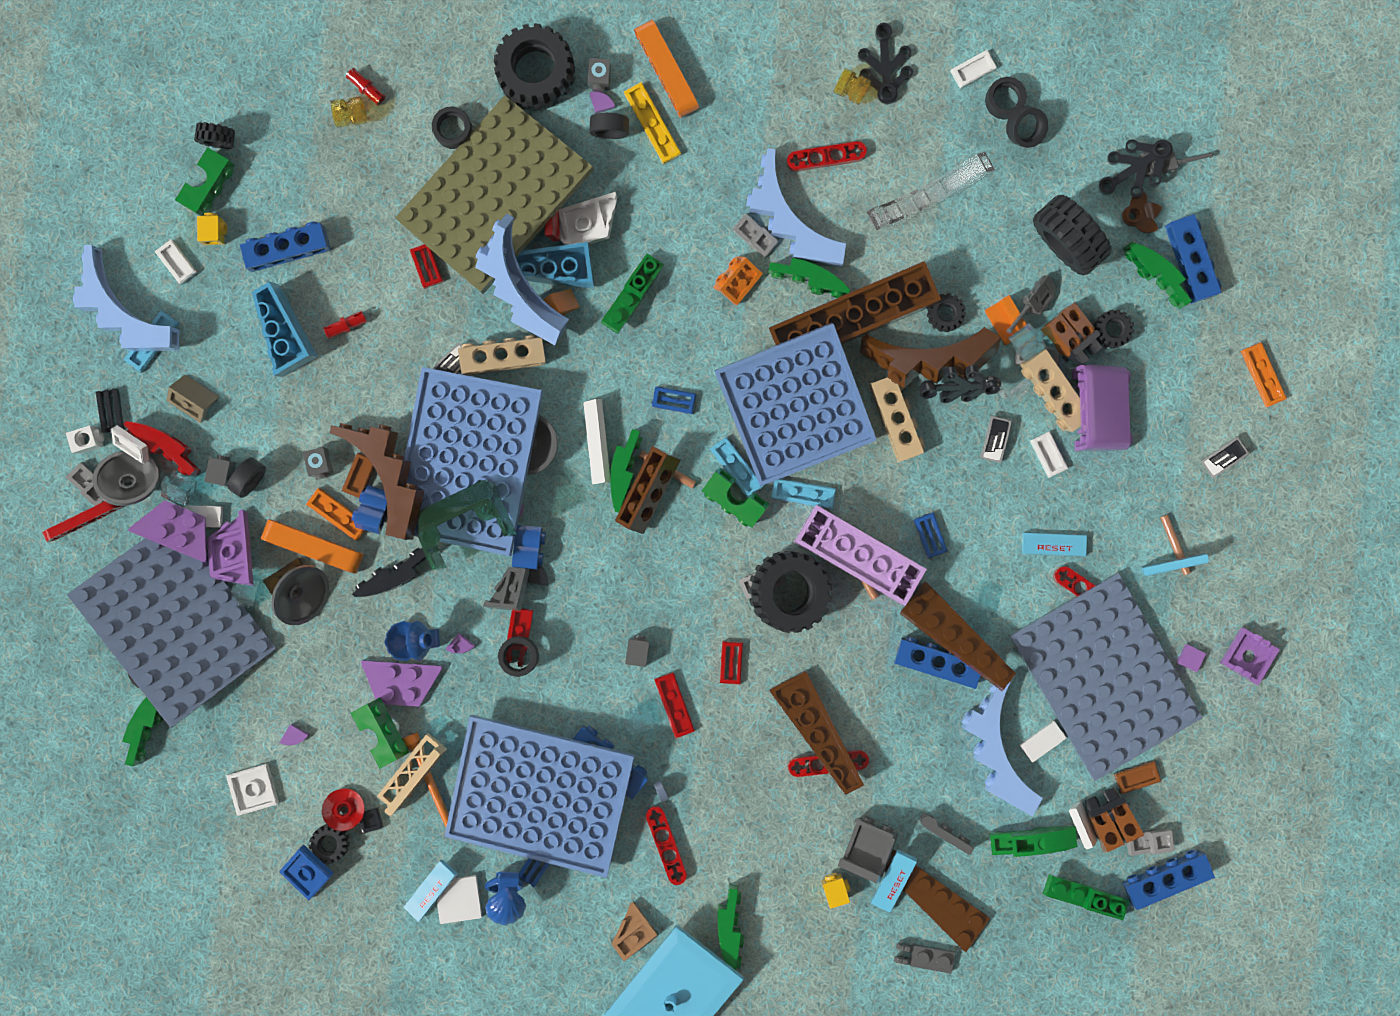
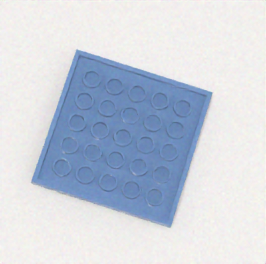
(795, 404)

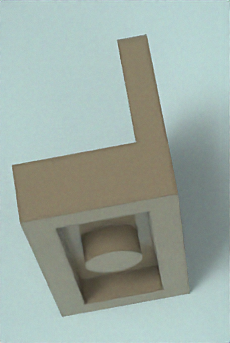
(191, 397)

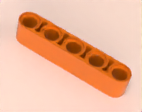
(666, 68)
(311, 546)

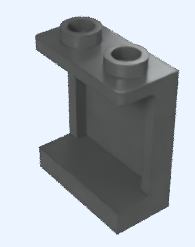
(869, 849)

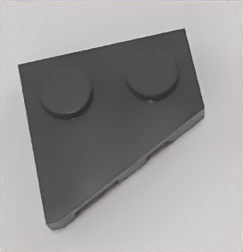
(510, 590)

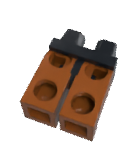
(1072, 334)
(1112, 821)

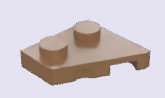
(633, 933)

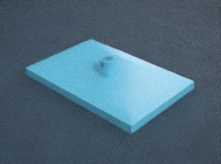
(678, 981)

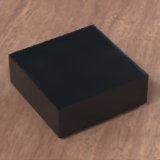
(371, 821)

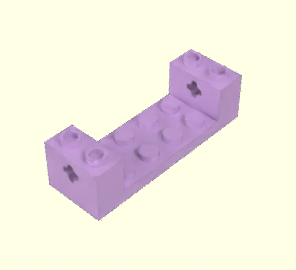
(860, 555)

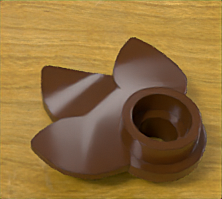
(1143, 212)

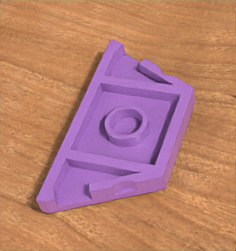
(175, 529)
(231, 552)
(400, 682)

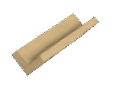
(414, 780)

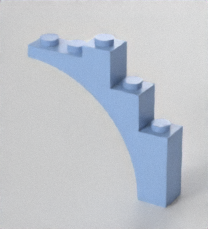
(769, 201)
(511, 286)
(112, 315)
(990, 752)

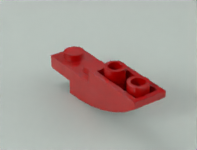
(160, 441)

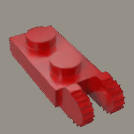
(519, 625)

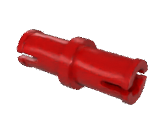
(365, 86)
(345, 324)

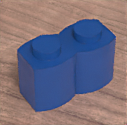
(372, 510)
(528, 547)

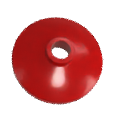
(335, 802)

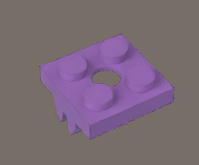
(1263, 652)

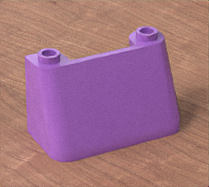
(1103, 408)

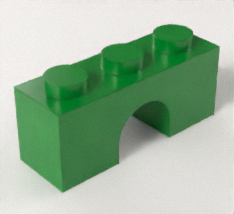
(200, 198)
(719, 490)
(390, 744)

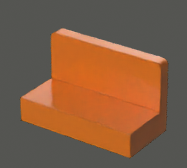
(1002, 317)

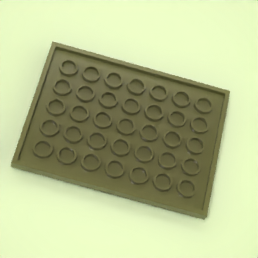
(500, 170)

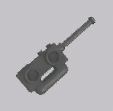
(1171, 163)
(1037, 299)

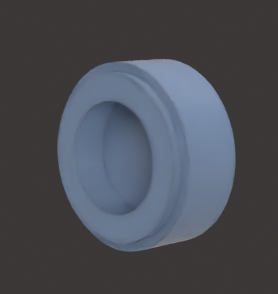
(661, 791)

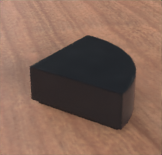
(538, 576)

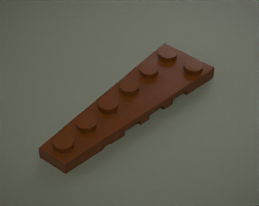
(941, 623)
(811, 719)
(946, 908)

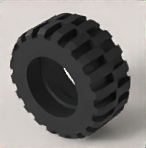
(531, 40)
(1072, 234)
(816, 596)

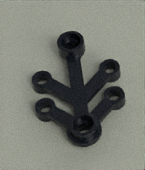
(886, 67)
(1137, 165)
(962, 386)

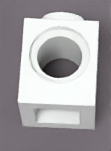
(77, 443)

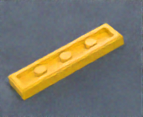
(652, 123)

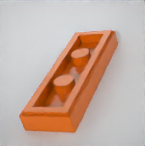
(1263, 374)
(334, 513)

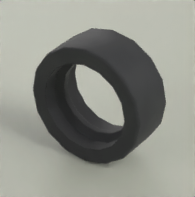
(1009, 82)
(445, 113)
(609, 125)
(1040, 130)
(246, 477)
(503, 651)

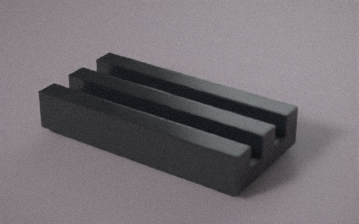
(101, 409)

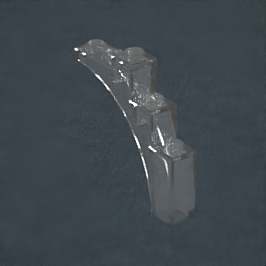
(930, 195)

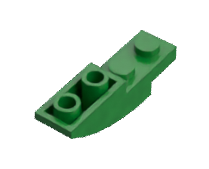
(1152, 265)
(818, 278)
(632, 293)
(620, 478)
(139, 731)
(1034, 842)
(1086, 897)
(729, 936)

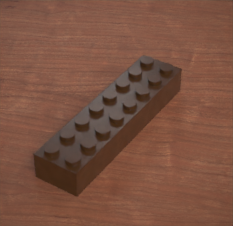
(867, 307)

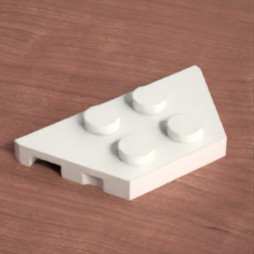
(588, 220)

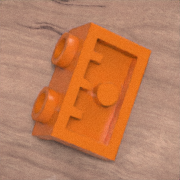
(737, 279)

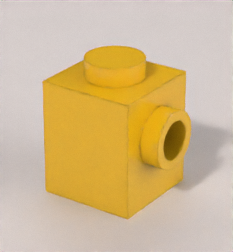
(211, 229)
(836, 890)

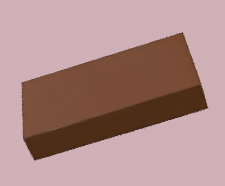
(358, 475)
(1137, 777)

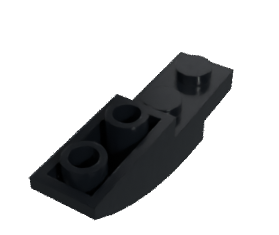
(386, 580)

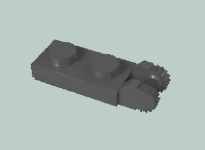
(945, 833)
(926, 957)

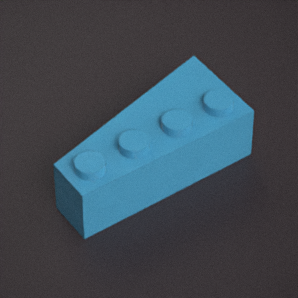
(558, 265)
(283, 333)

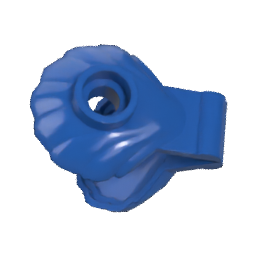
(411, 640)
(506, 904)

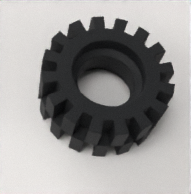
(214, 135)
(958, 310)
(1122, 320)
(320, 852)

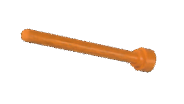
(411, 742)

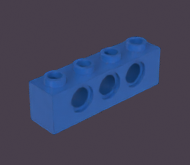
(253, 247)
(1182, 250)
(905, 658)
(638, 773)
(1199, 873)

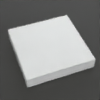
(252, 789)
(460, 900)

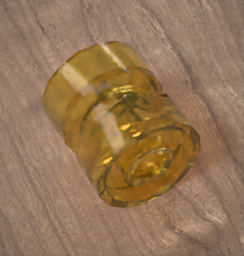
(852, 86)
(348, 111)

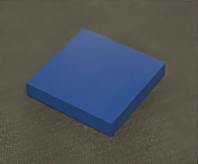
(306, 872)

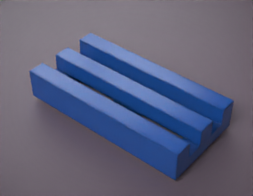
(673, 400)
(922, 537)
(527, 879)

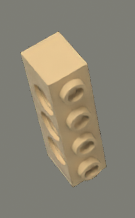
(531, 343)
(1065, 392)
(902, 450)

